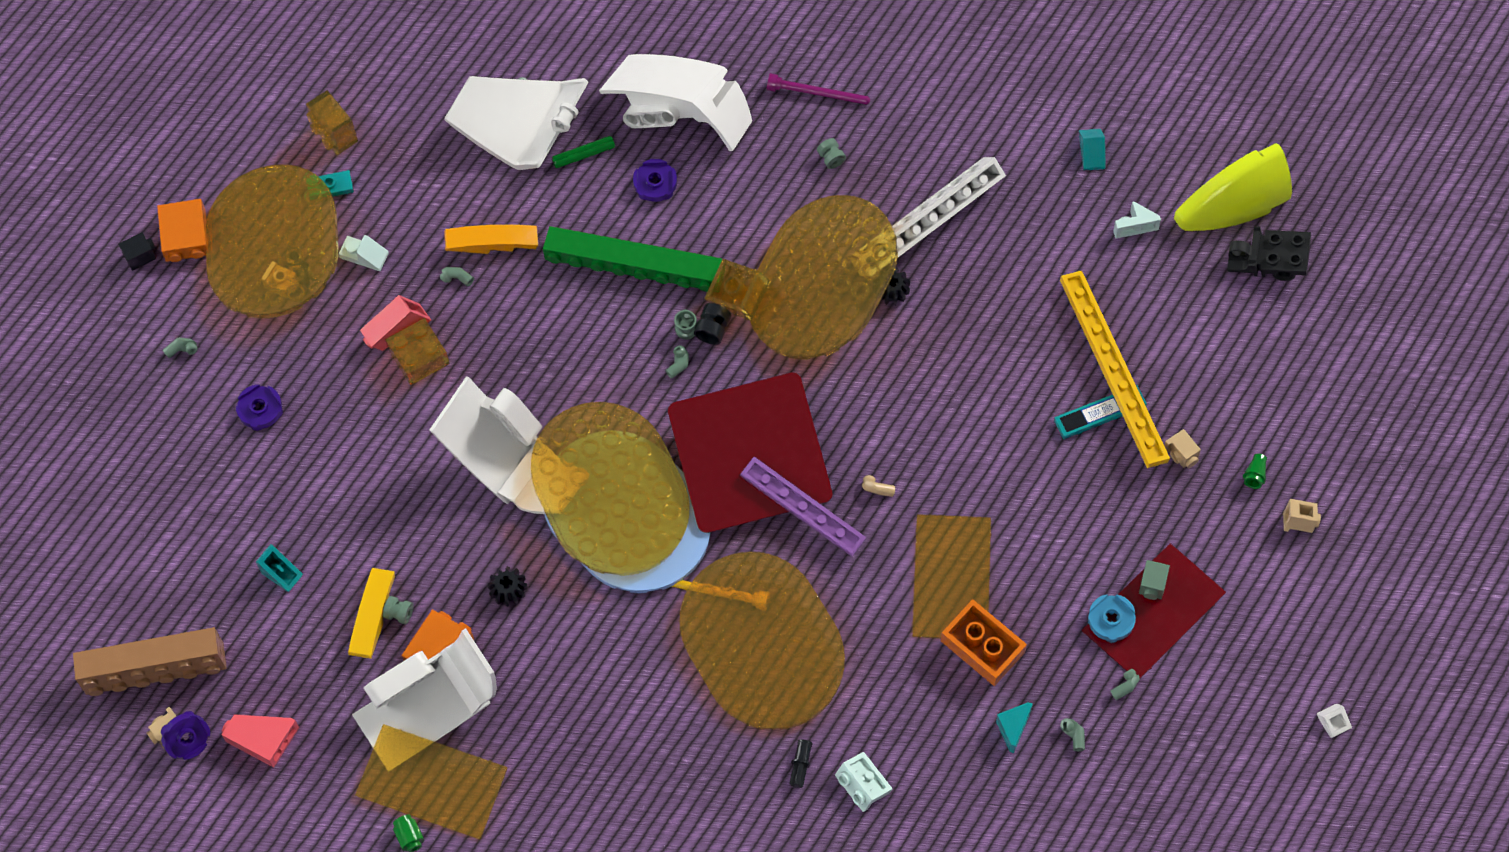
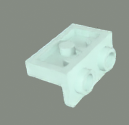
(862, 781)

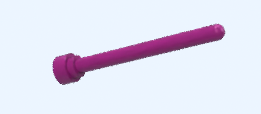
(776, 83)

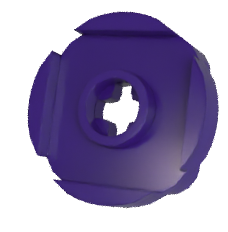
(655, 192)
(263, 395)
(180, 725)

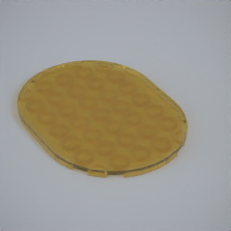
(271, 241)
(825, 276)
(609, 488)
(762, 640)

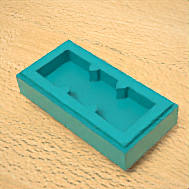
(338, 183)

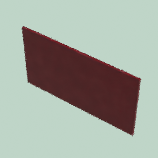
(1161, 621)

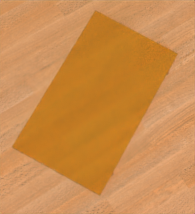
(949, 569)
(431, 781)

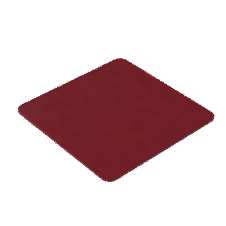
(728, 428)

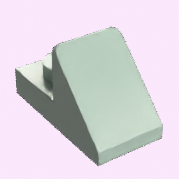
(1140, 222)
(364, 252)

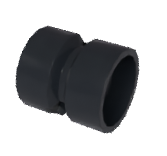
(712, 323)

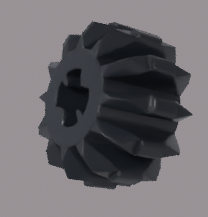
(899, 288)
(499, 583)

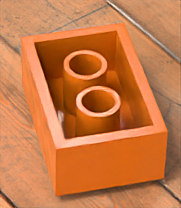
(983, 642)

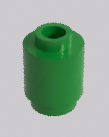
(408, 833)

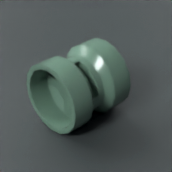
(831, 153)
(685, 319)
(397, 609)

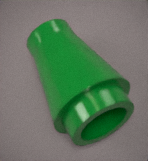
(1256, 472)

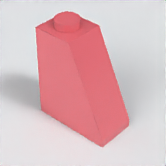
(391, 320)
(260, 735)

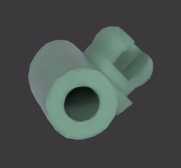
(456, 272)
(180, 344)

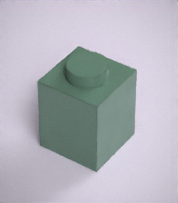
(1154, 580)

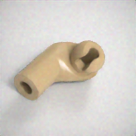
(877, 488)

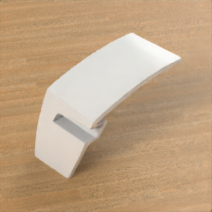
(679, 87)
(492, 441)
(430, 694)

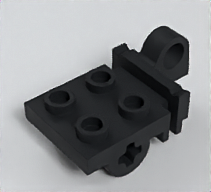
(1274, 253)

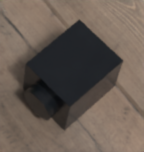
(138, 251)

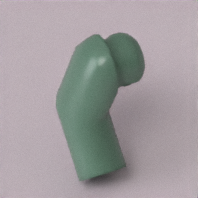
(680, 362)
(1127, 687)
(1076, 732)

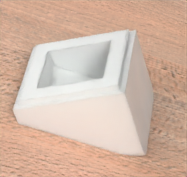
(1334, 720)

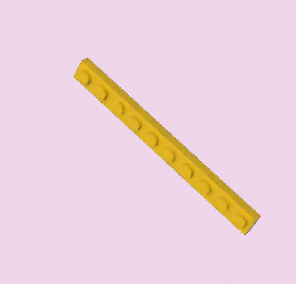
(1114, 369)

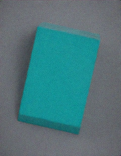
(1092, 149)
(278, 568)
(1012, 723)

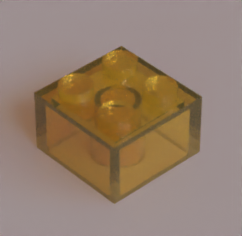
(331, 123)
(737, 289)
(417, 351)

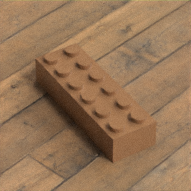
(149, 661)

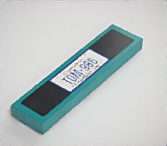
(1089, 416)

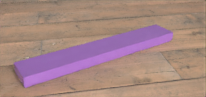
(803, 506)

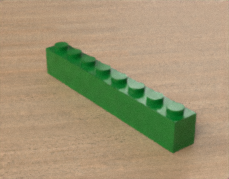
(630, 258)

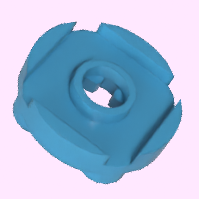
(1111, 630)

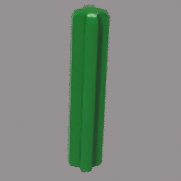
(583, 152)

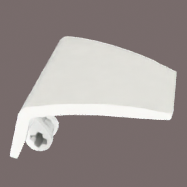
(515, 116)

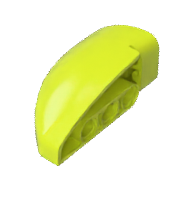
(1239, 192)

